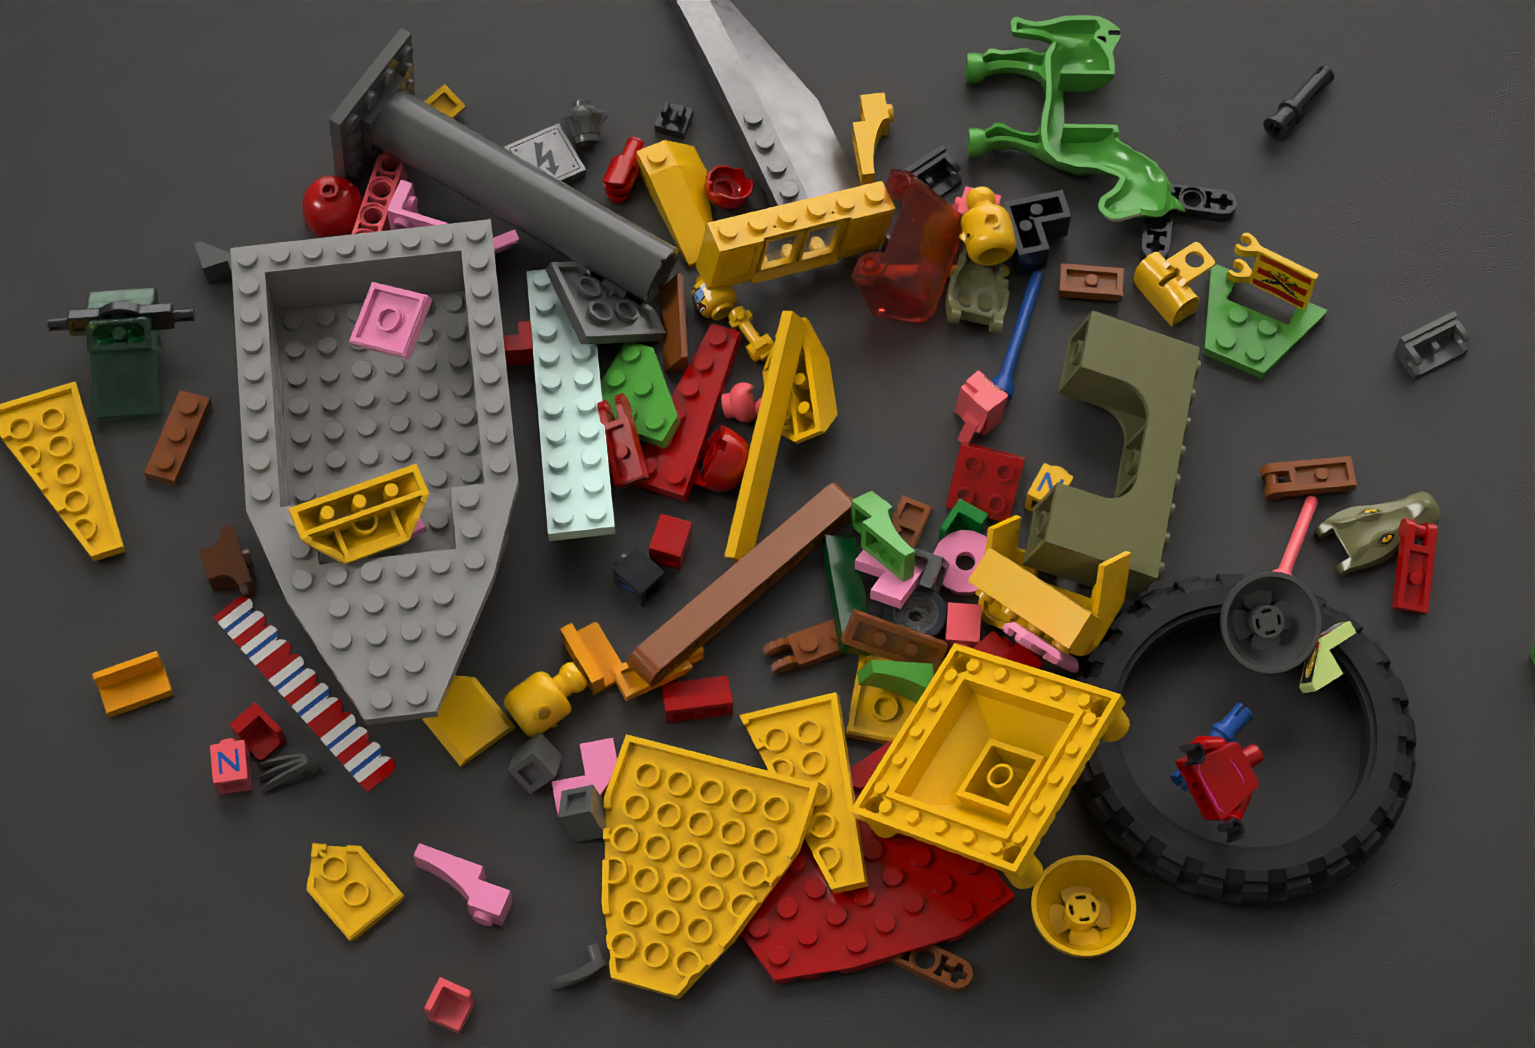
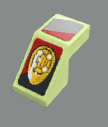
(1320, 665)

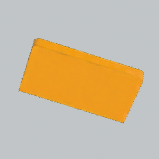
(591, 655)
(133, 684)

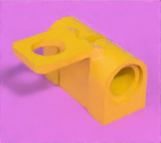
(1168, 282)

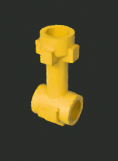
(759, 345)

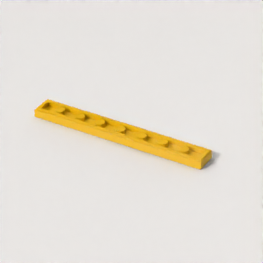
(766, 436)

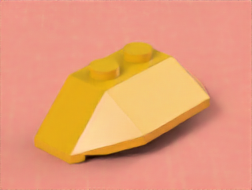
(812, 396)
(363, 516)

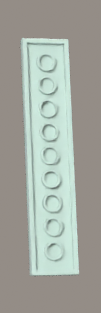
(569, 422)

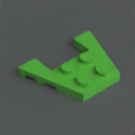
(1246, 336)

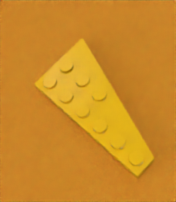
(57, 450)
(810, 744)

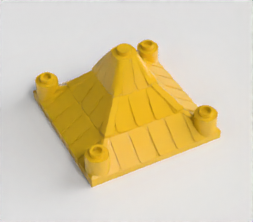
(989, 760)

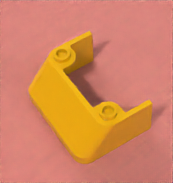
(1106, 595)

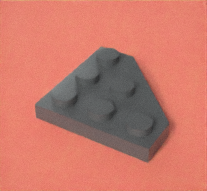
(600, 309)

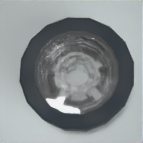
(929, 609)

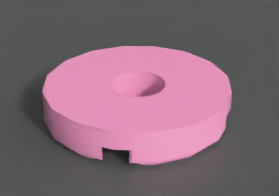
(954, 546)

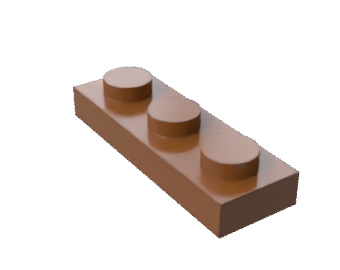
(178, 438)
(892, 640)

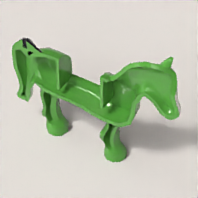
(1073, 63)

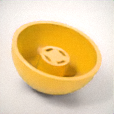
(1092, 891)

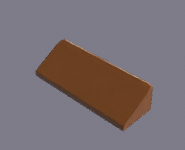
(674, 322)

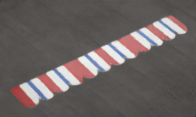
(305, 698)

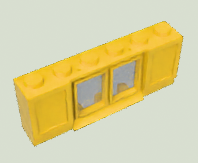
(803, 236)

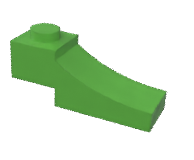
(873, 520)
(903, 678)

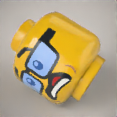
(715, 302)

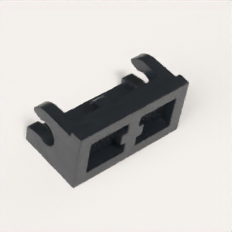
(937, 171)

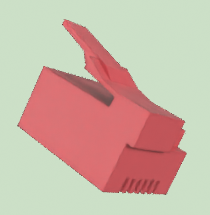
(979, 406)

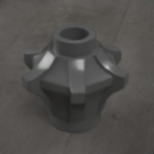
(584, 123)

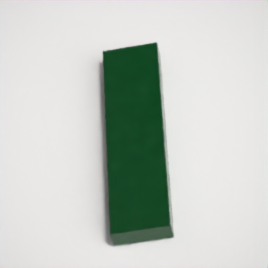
(844, 585)

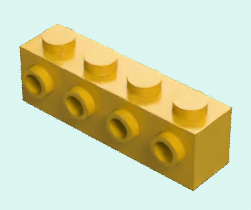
(1036, 602)

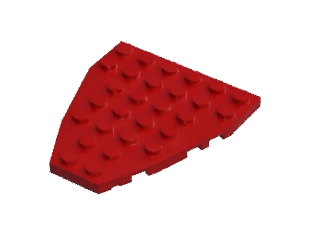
(911, 902)

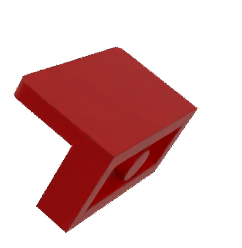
(697, 699)

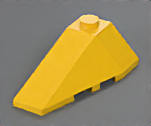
(677, 186)

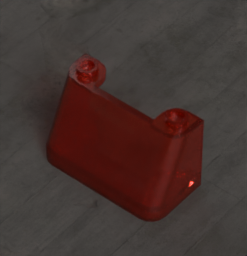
(918, 257)

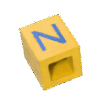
(1045, 480)

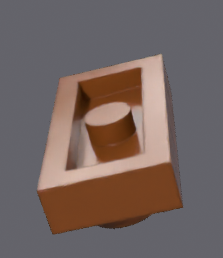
(1091, 282)

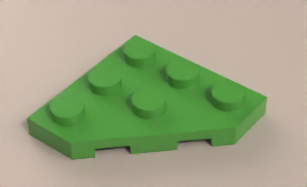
(640, 378)

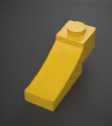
(874, 123)

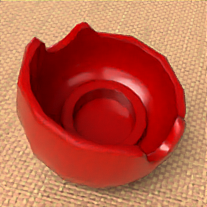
(728, 187)

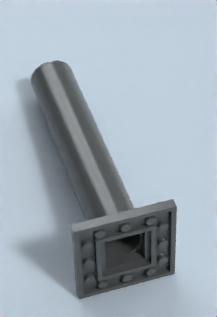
(388, 117)

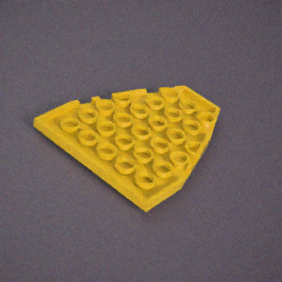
(690, 858)

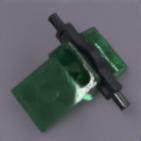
(123, 347)

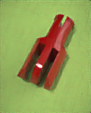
(623, 171)

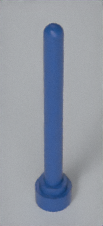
(1004, 379)

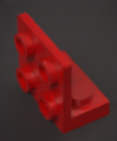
(986, 480)

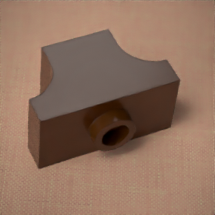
(228, 563)

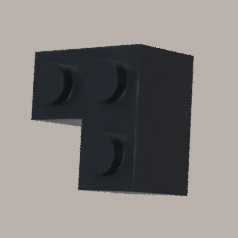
(1035, 222)

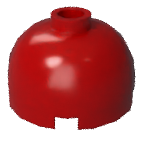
(331, 206)
(723, 461)

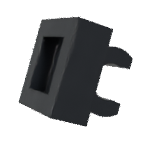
(674, 120)

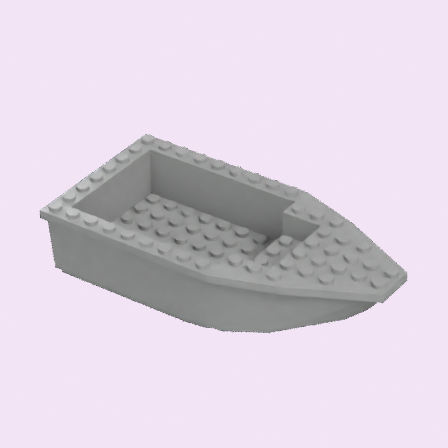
(342, 414)

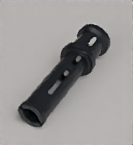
(1292, 110)

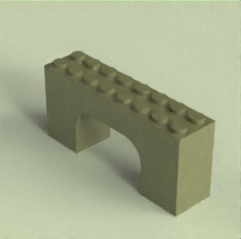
(1148, 389)

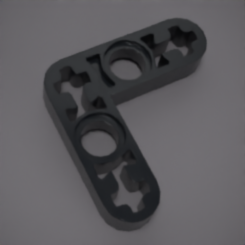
(1212, 213)

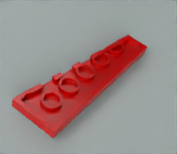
(695, 400)

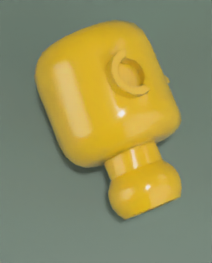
(987, 229)
(542, 700)

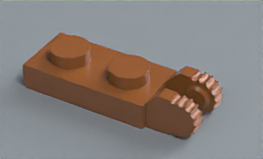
(806, 646)

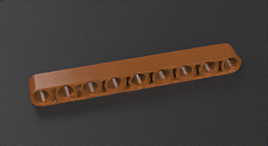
(740, 585)

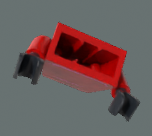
(1221, 780)

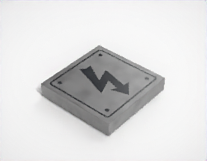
(551, 153)

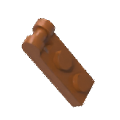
(1308, 477)

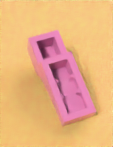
(485, 901)

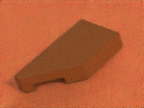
(911, 520)

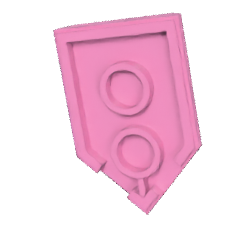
(1041, 646)

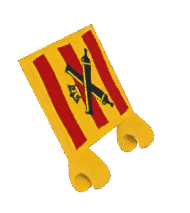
(1273, 273)

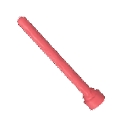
(1298, 535)

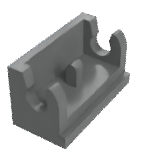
(1432, 345)

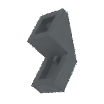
(214, 261)

